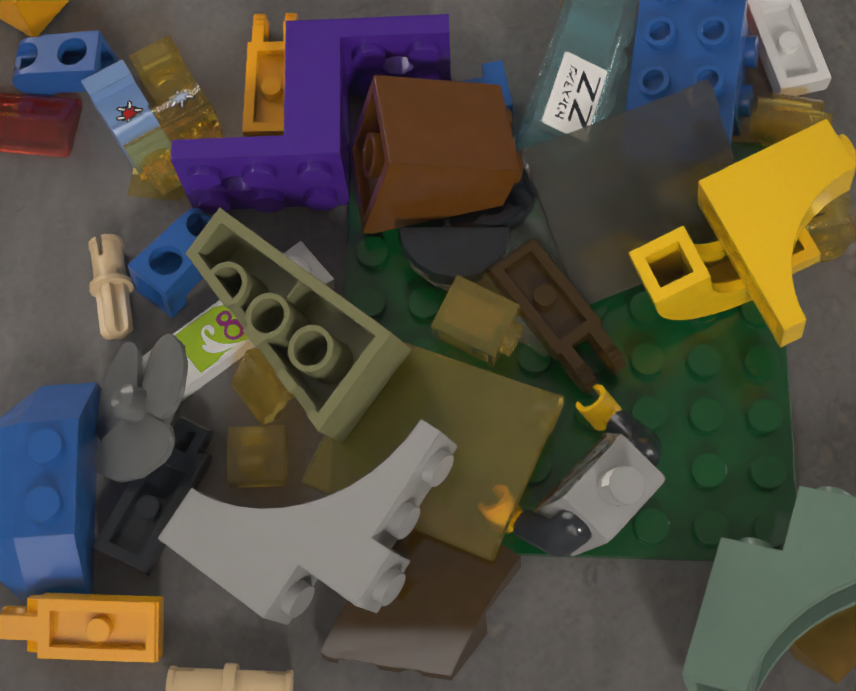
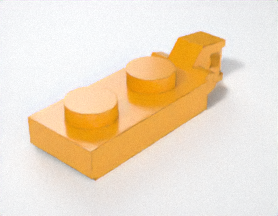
(88, 626)

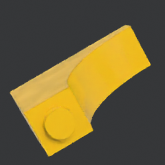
(764, 207)

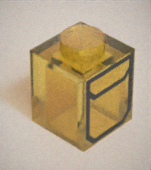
(478, 321)

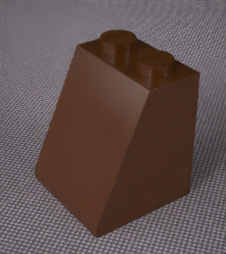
(431, 151)

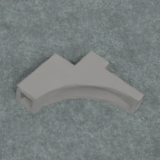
(342, 539)

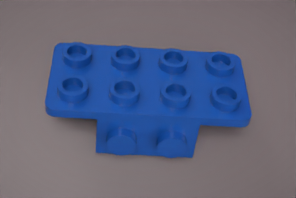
(692, 43)

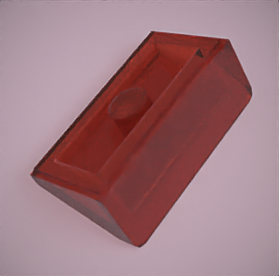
(38, 124)

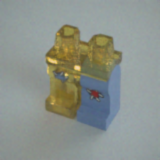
(147, 131)

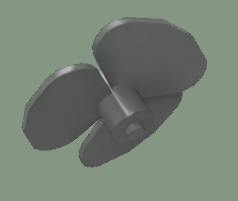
(138, 415)

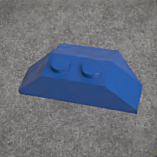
(49, 491)

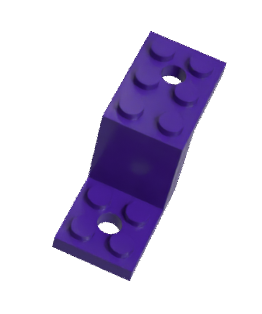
(312, 159)

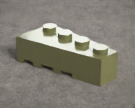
(310, 334)

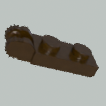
(554, 311)

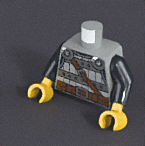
(600, 489)

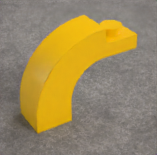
(699, 278)

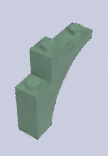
(771, 597)

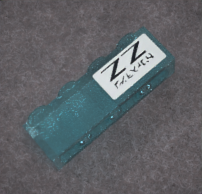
(579, 69)

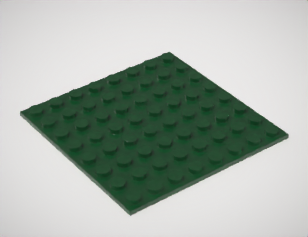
(701, 384)

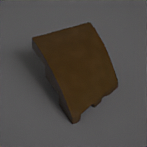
(433, 618)

